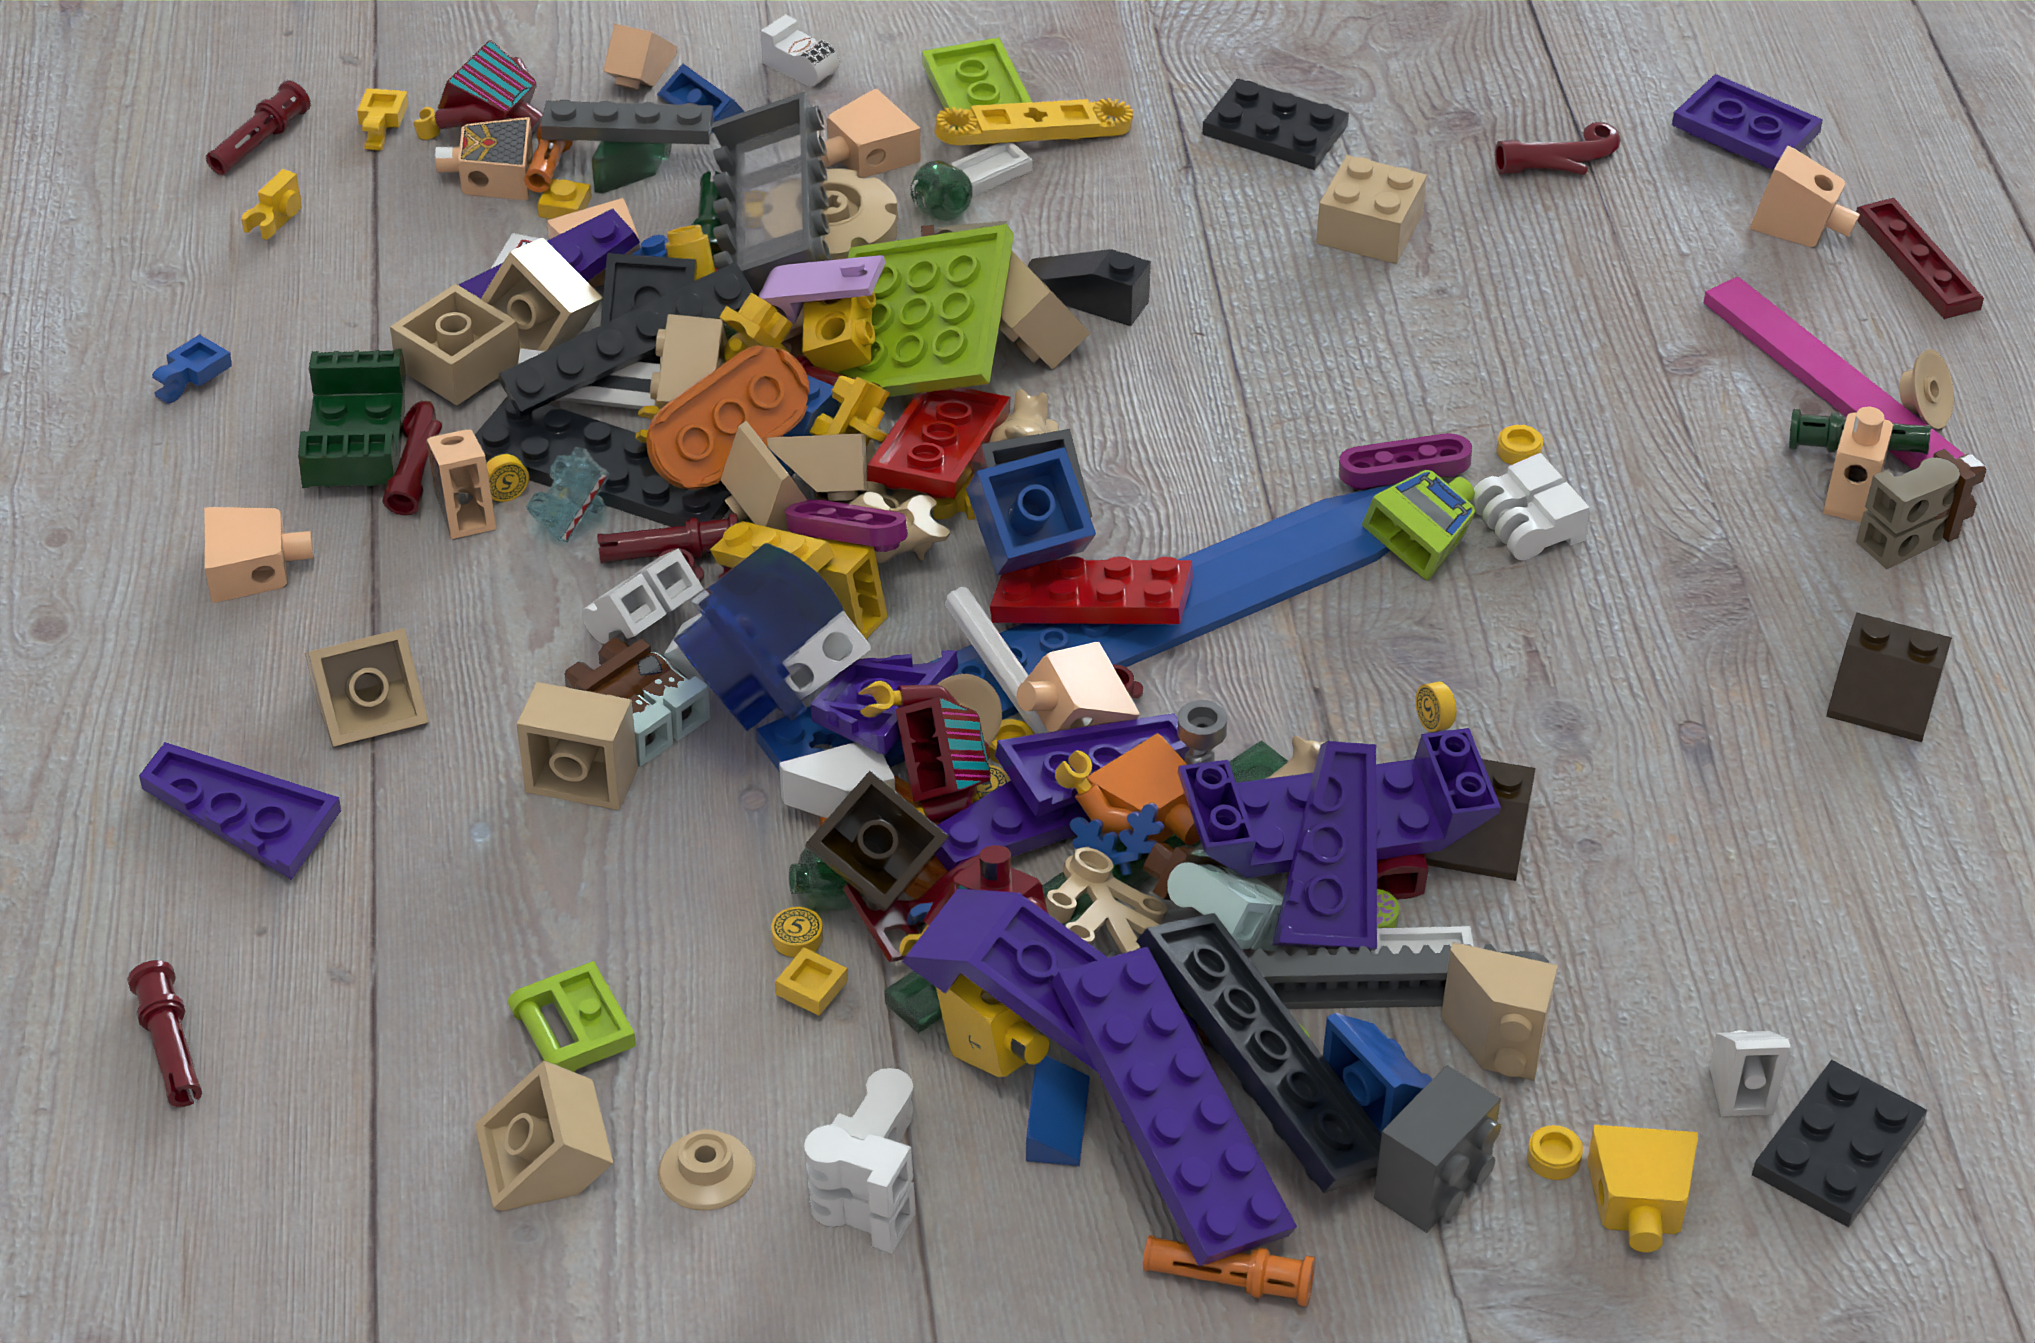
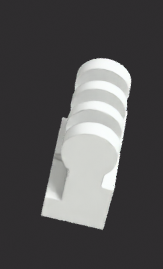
(1531, 508)
(642, 598)
(860, 1183)

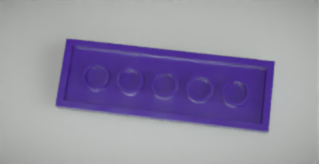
(1173, 1106)

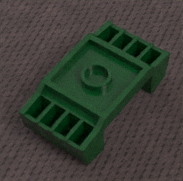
(353, 418)

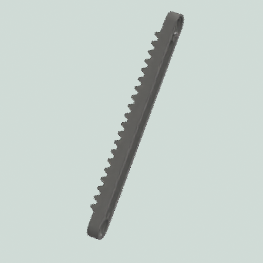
(1359, 978)

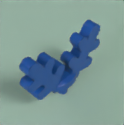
(1136, 842)

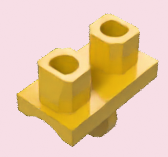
(756, 326)
(859, 410)

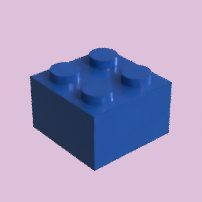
(1030, 511)

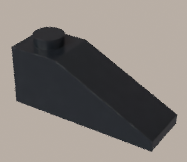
(1098, 282)

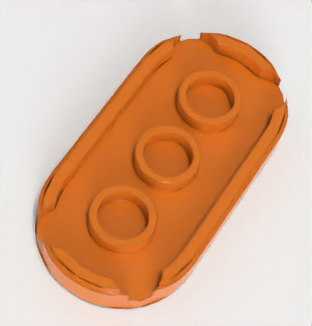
(697, 429)

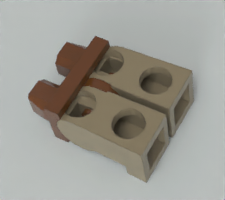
(1918, 507)

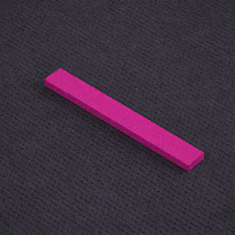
(1813, 361)

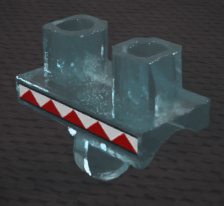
(571, 495)

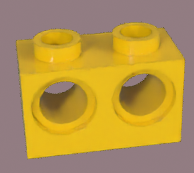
(839, 332)

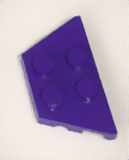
(840, 703)

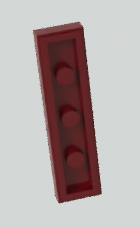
(1919, 258)

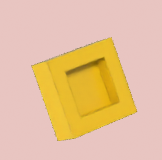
(563, 198)
(811, 981)

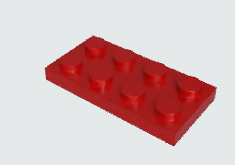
(937, 440)
(1094, 592)

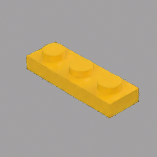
(746, 537)

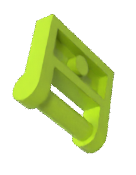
(586, 1010)

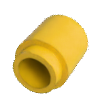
(691, 243)

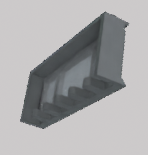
(771, 188)

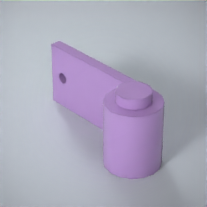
(794, 284)

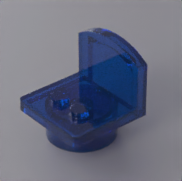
(751, 626)

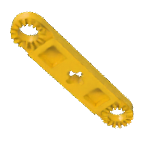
(1033, 121)

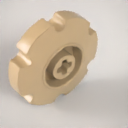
(858, 212)

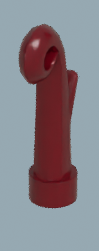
(1599, 142)
(405, 488)

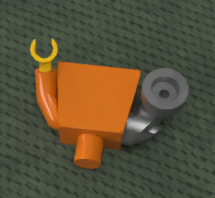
(1148, 775)

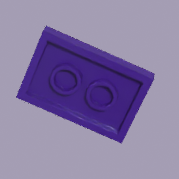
(1745, 121)

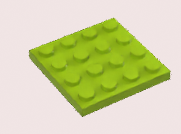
(936, 310)

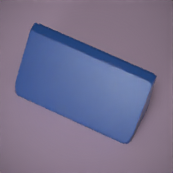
(689, 87)
(1057, 1114)

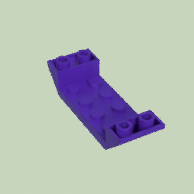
(1419, 805)
(1011, 954)

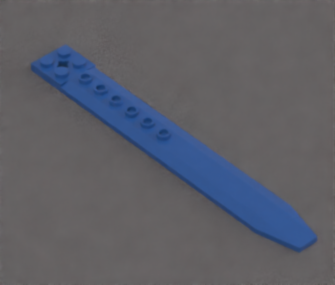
(1227, 585)

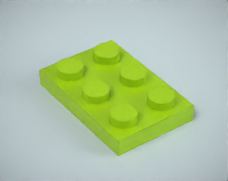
(974, 75)

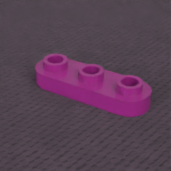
(1401, 459)
(847, 523)

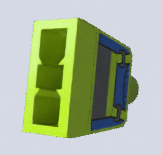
(1422, 519)

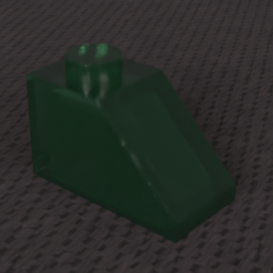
(626, 163)

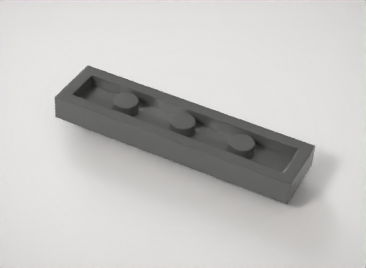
(627, 122)

